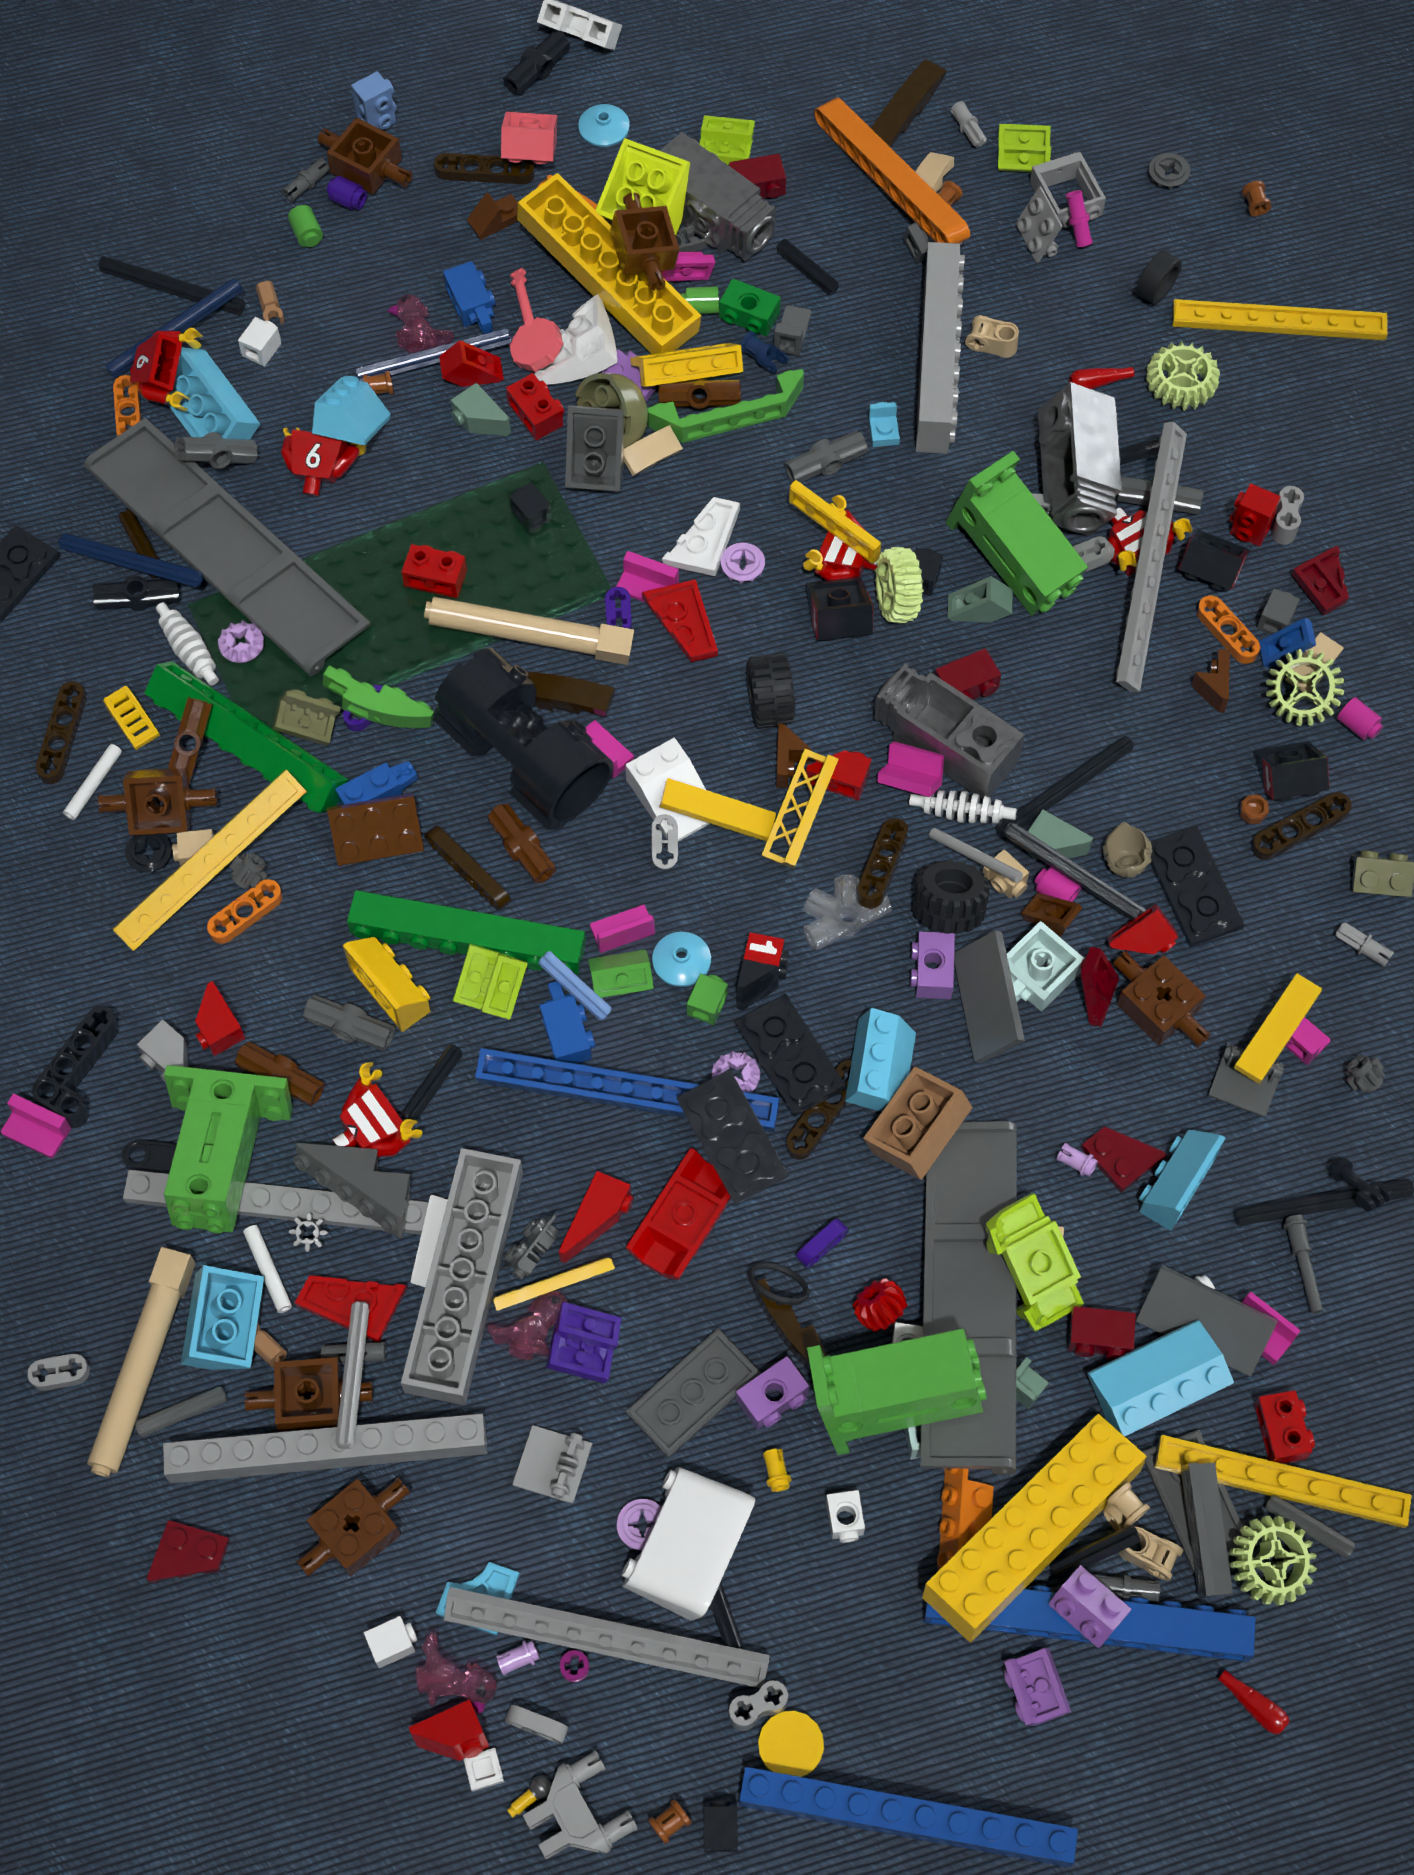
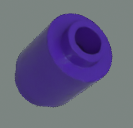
(346, 193)

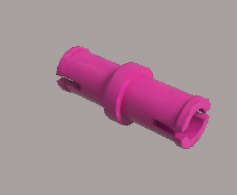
(1079, 218)

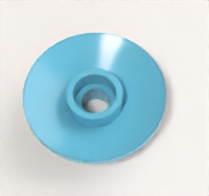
(603, 125)
(676, 970)

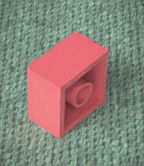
(528, 137)

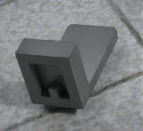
(917, 242)
(792, 331)

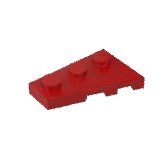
(684, 617)
(334, 1297)

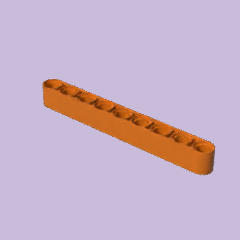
(891, 173)

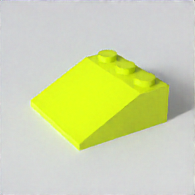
(650, 173)

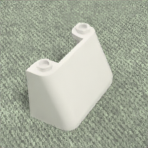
(689, 1543)

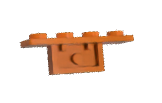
(964, 1512)

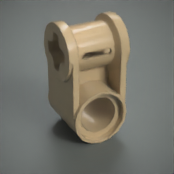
(994, 337)
(1124, 1508)
(1152, 1553)

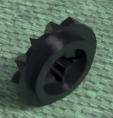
(137, 847)

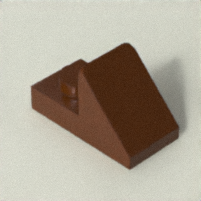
(492, 215)
(1215, 684)
(788, 752)
(1052, 911)

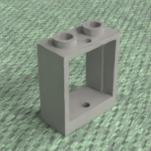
(1065, 169)

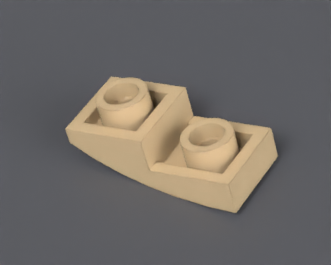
(934, 168)
(651, 450)
(1323, 644)

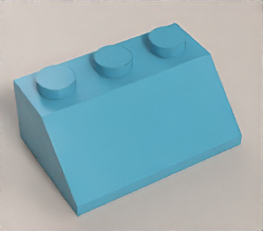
(349, 412)
(879, 1059)
(1180, 1177)
(222, 1319)

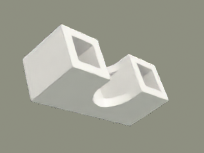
(579, 23)

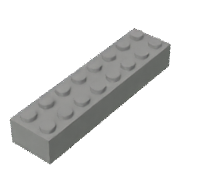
(940, 348)
(462, 1277)

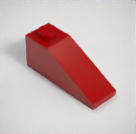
(597, 1213)

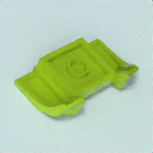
(1036, 1261)

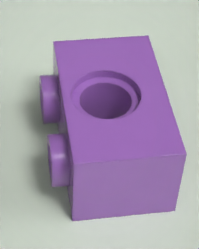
(938, 949)
(780, 1377)

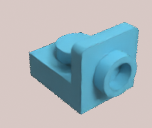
(883, 424)

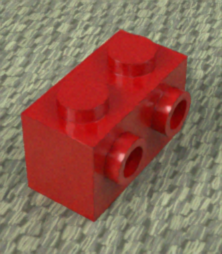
(535, 406)
(1254, 514)
(434, 570)
(1283, 1427)

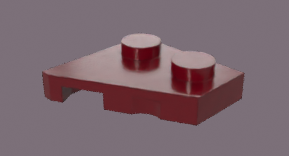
(1323, 580)
(1098, 984)
(1121, 1157)
(187, 1552)

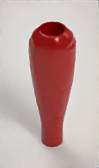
(1098, 377)
(1260, 1707)

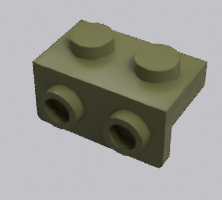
(305, 717)
(1382, 874)

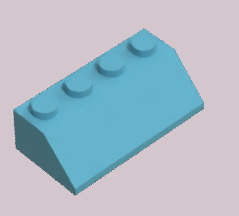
(213, 400)
(1160, 1378)

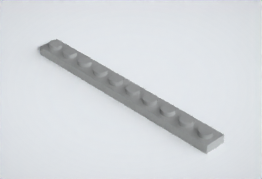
(1151, 557)
(277, 1203)
(606, 1637)

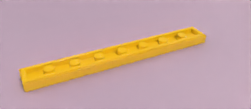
(1280, 319)
(209, 860)
(1288, 1482)

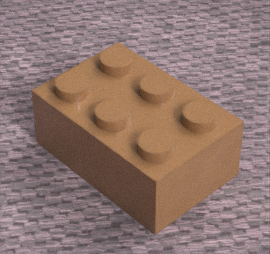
(918, 1123)

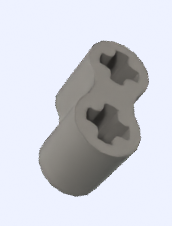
(1288, 515)
(758, 1705)

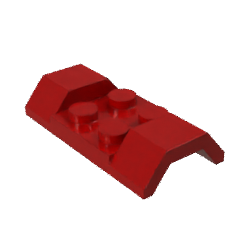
(680, 1218)

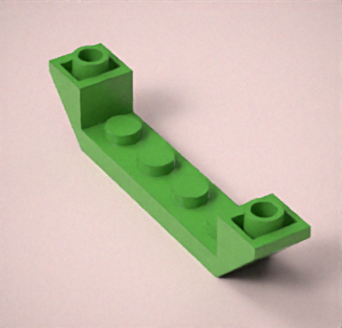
(732, 417)

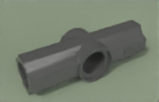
(215, 450)
(826, 457)
(1138, 492)
(349, 1022)

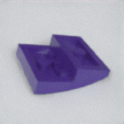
(583, 1342)

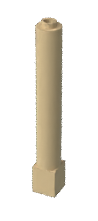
(605, 642)
(168, 1285)

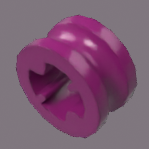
(567, 1659)

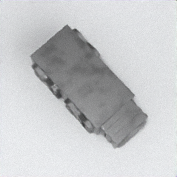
(722, 202)
(1080, 458)
(940, 719)

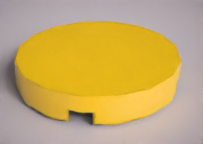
(791, 1744)

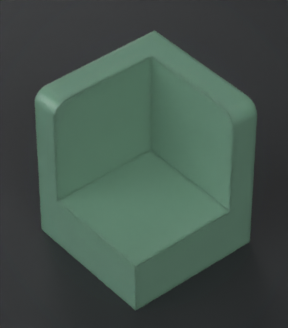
(1028, 1384)

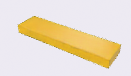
(834, 522)
(717, 809)
(1278, 1028)
(553, 1283)

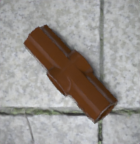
(718, 393)
(194, 724)
(521, 843)
(260, 1062)

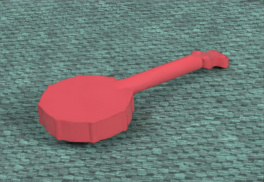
(539, 339)

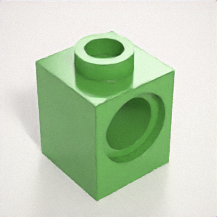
(707, 998)

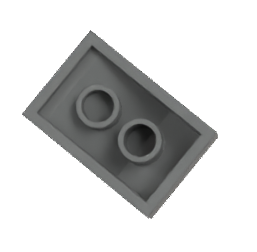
(595, 448)

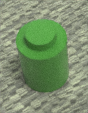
(305, 226)
(703, 299)

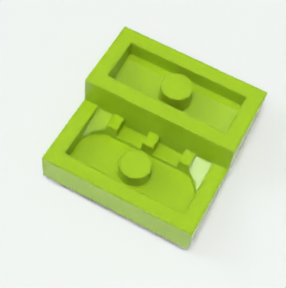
(727, 137)
(1023, 146)
(489, 981)

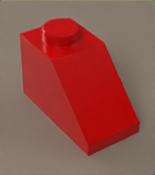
(469, 365)
(848, 776)
(1145, 933)
(216, 1022)
(451, 1733)

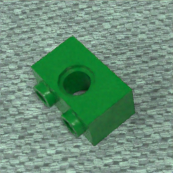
(763, 307)

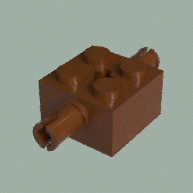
(365, 155)
(644, 240)
(144, 813)
(1161, 1000)
(292, 1385)
(349, 1547)

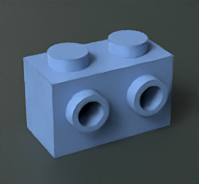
(374, 101)

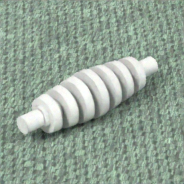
(187, 644)
(962, 806)

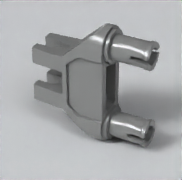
(573, 1814)

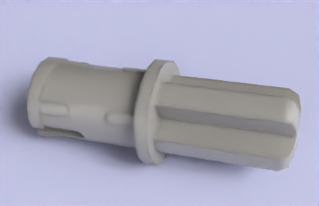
(968, 124)
(1363, 944)

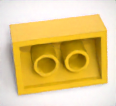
(387, 981)

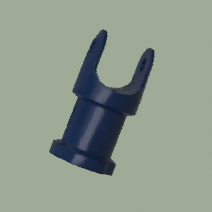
(762, 352)

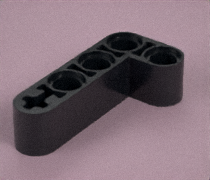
(97, 1029)

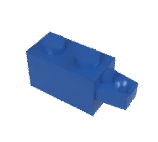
(470, 296)
(377, 783)
(565, 1027)

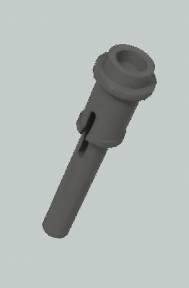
(1301, 1248)

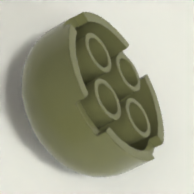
(616, 392)

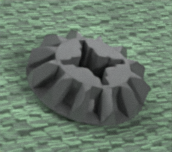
(1162, 164)

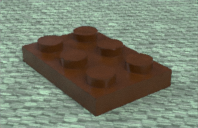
(375, 829)

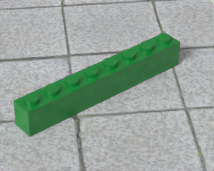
(246, 736)
(453, 929)

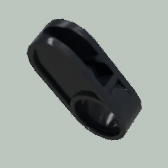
(157, 1156)

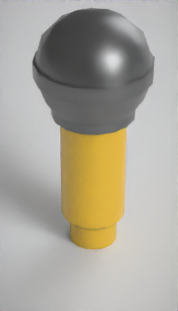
(538, 1789)

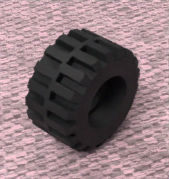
(770, 689)
(951, 896)

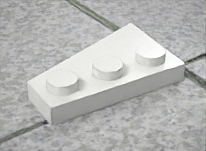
(706, 540)

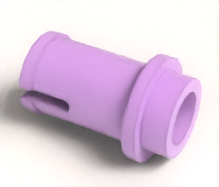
(1078, 1160)
(518, 1657)

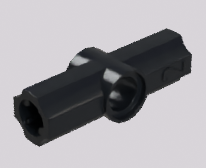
(536, 62)
(122, 593)

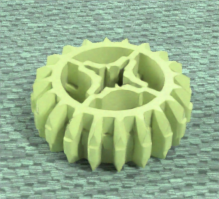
(1182, 385)
(899, 584)
(1323, 705)
(1275, 1573)

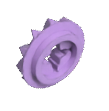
(732, 557)
(241, 652)
(750, 1073)
(630, 1515)

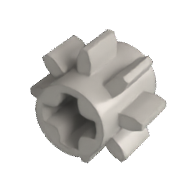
(299, 1231)

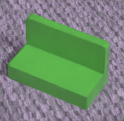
(621, 973)

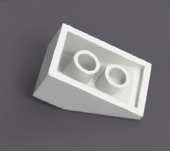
(647, 779)

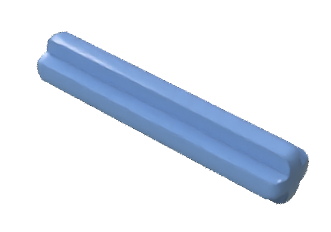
(574, 985)

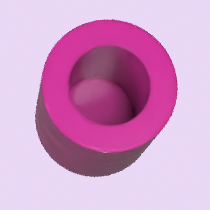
(1360, 719)
(1056, 885)

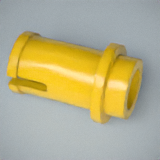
(776, 1470)

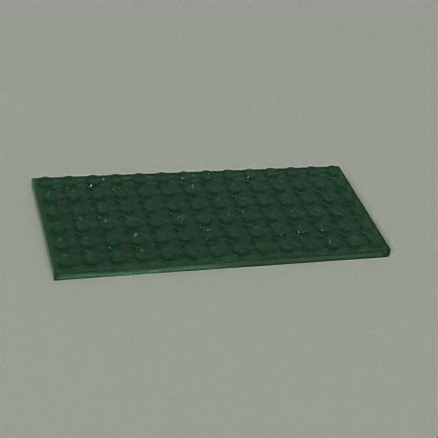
(506, 570)

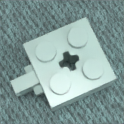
(1042, 966)

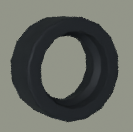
(1158, 277)

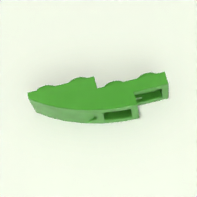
(387, 707)

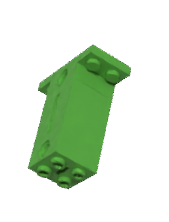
(1018, 536)
(217, 1141)
(896, 1386)

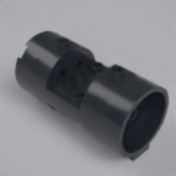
(554, 767)

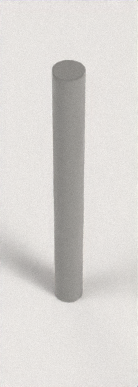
(976, 855)

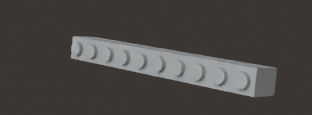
(318, 1449)

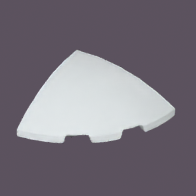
(586, 347)

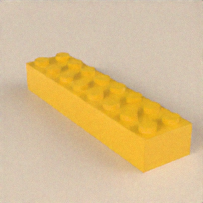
(586, 249)
(1033, 1528)

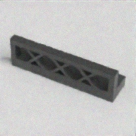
(1206, 1529)

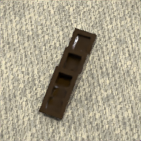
(908, 101)
(571, 694)
(788, 1328)

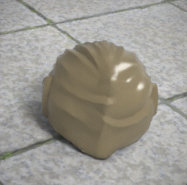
(1127, 851)

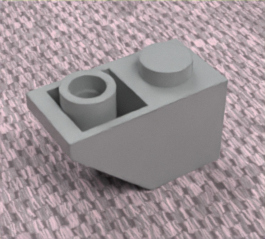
(162, 1048)

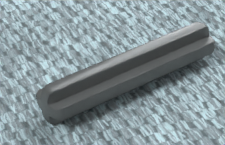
(180, 1411)
(1311, 1526)

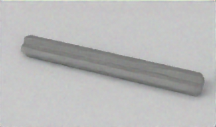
(352, 1375)

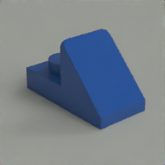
(1288, 640)

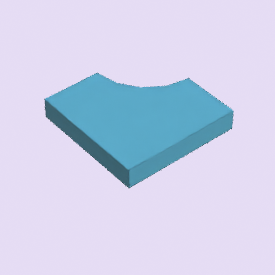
(493, 1581)

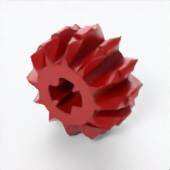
(879, 1305)

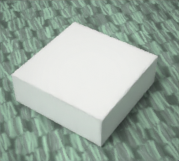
(484, 1770)

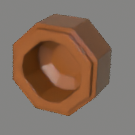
(1254, 809)

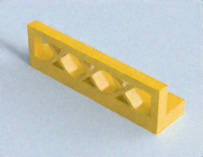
(689, 364)
(810, 812)

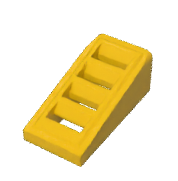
(120, 703)

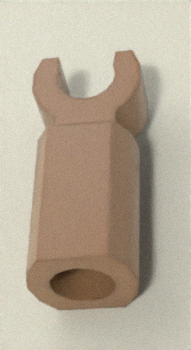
(269, 301)
(268, 1348)

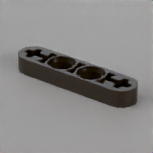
(484, 172)
(63, 732)
(1300, 824)
(880, 862)
(467, 868)
(827, 1111)

